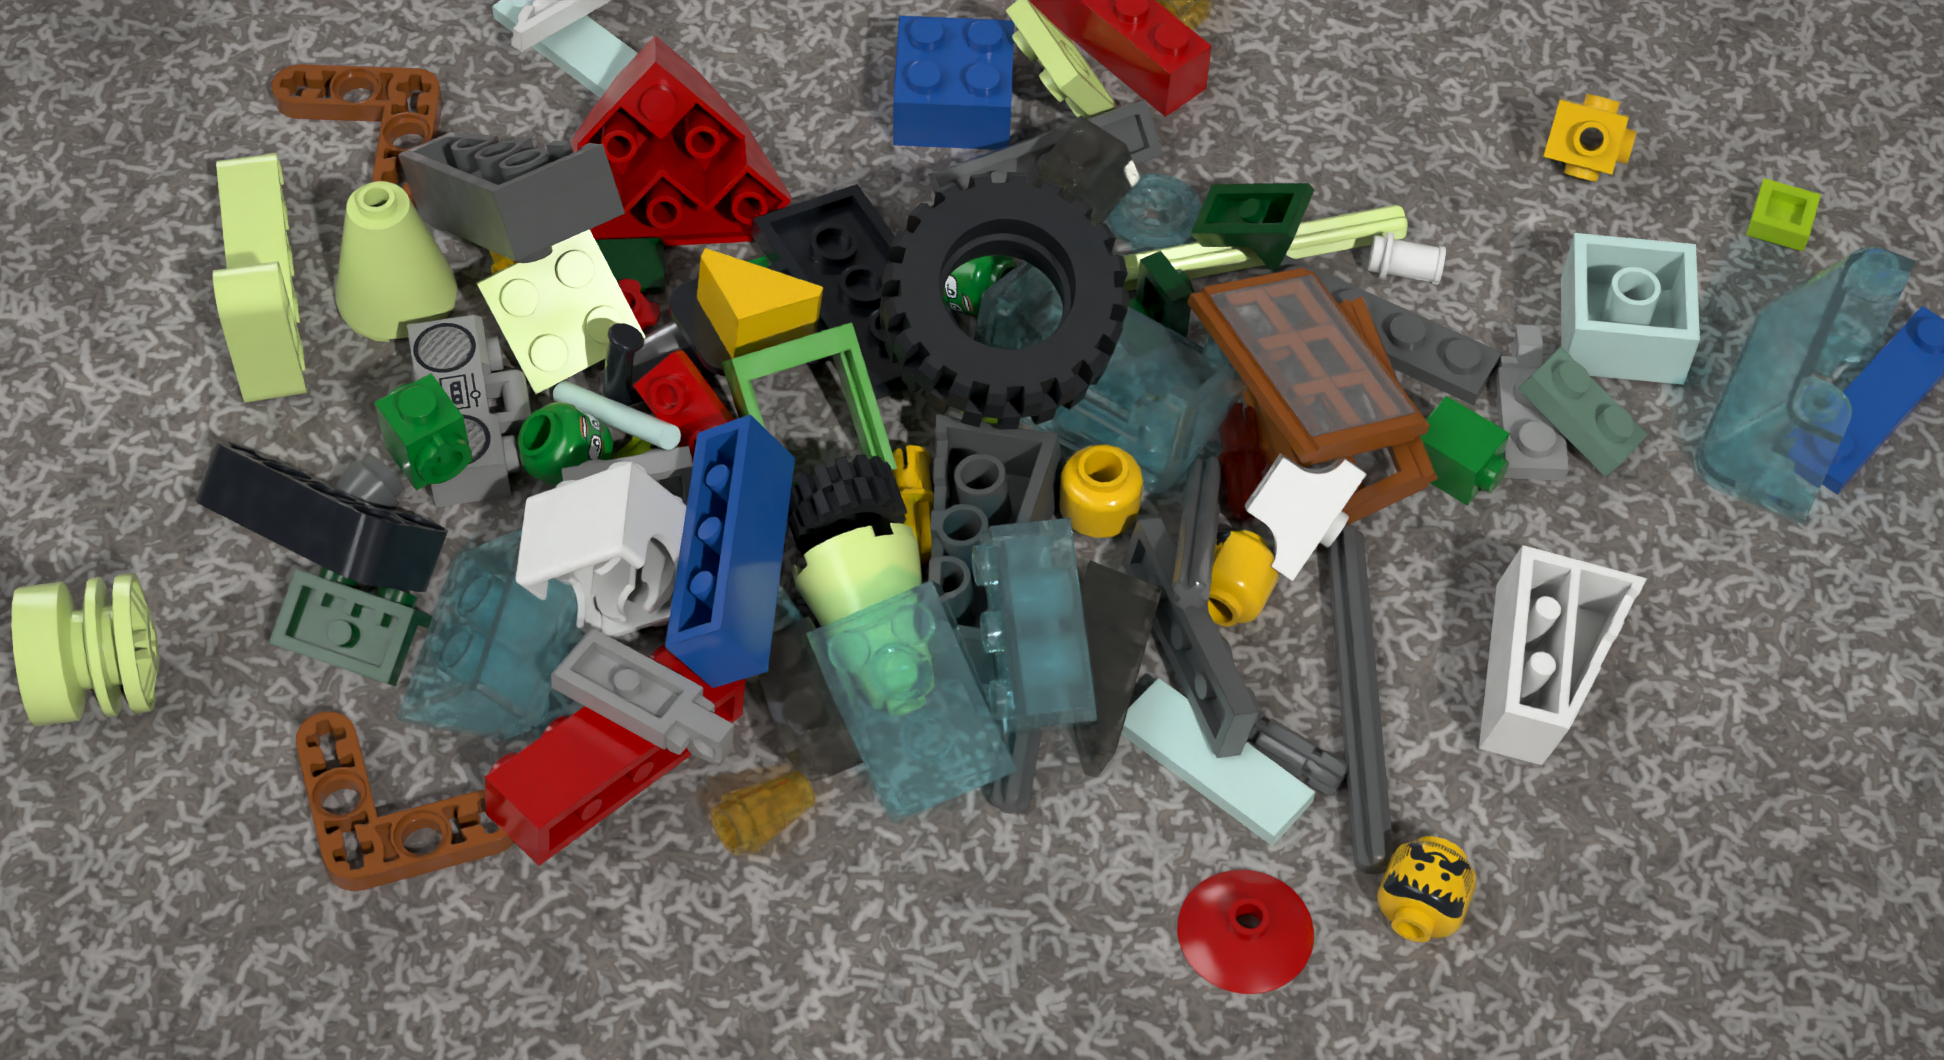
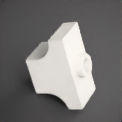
(1303, 508)

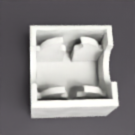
(611, 541)

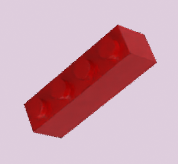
(1138, 45)
(585, 771)

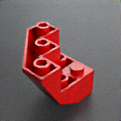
(678, 156)

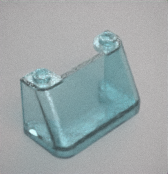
(1154, 399)
(1774, 419)

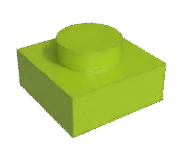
(1783, 214)

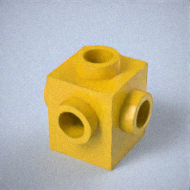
(1566, 143)

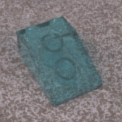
(912, 700)

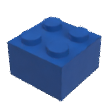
(953, 82)

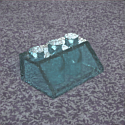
(1034, 627)
(489, 647)

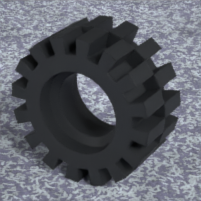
(843, 500)

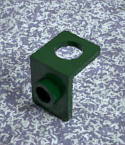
(636, 260)

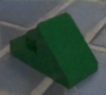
(1253, 217)

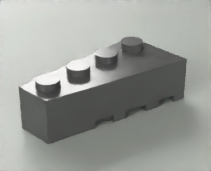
(510, 192)
(989, 482)

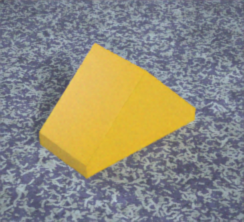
(755, 304)

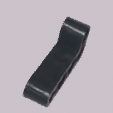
(320, 520)

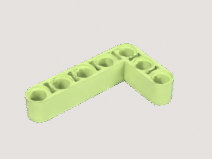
(257, 287)

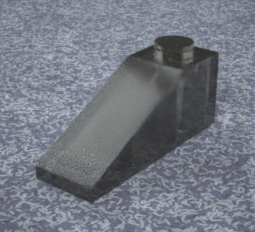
(1117, 628)

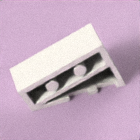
(1547, 648)

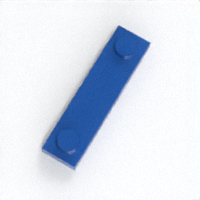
(1888, 393)

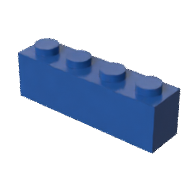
(731, 552)

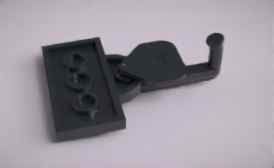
(824, 241)

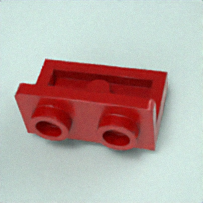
(682, 398)

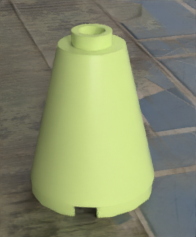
(390, 266)
(858, 571)

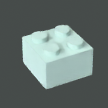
(1630, 307)

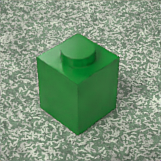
(1465, 450)

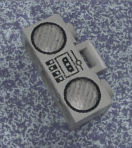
(470, 374)

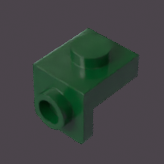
(1163, 293)

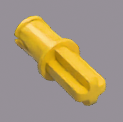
(917, 494)

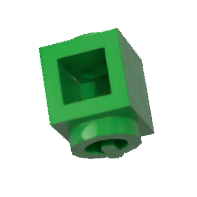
(424, 432)

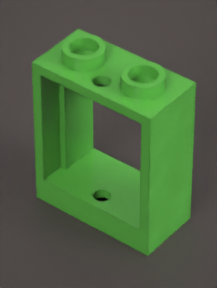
(853, 375)

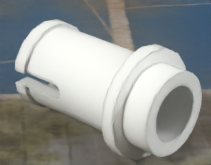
(1406, 259)

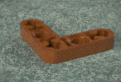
(386, 105)
(383, 835)

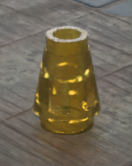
(759, 812)

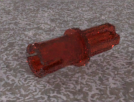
(1240, 458)

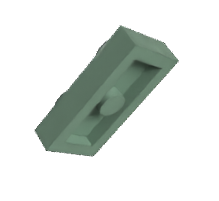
(1583, 411)

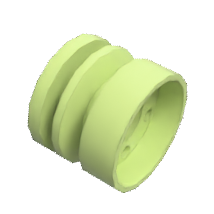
(73, 650)

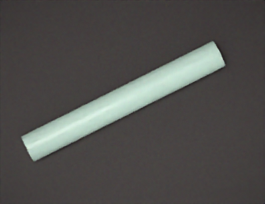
(619, 415)

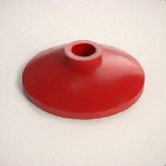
(1242, 957)

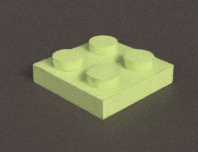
(1065, 69)
(558, 310)

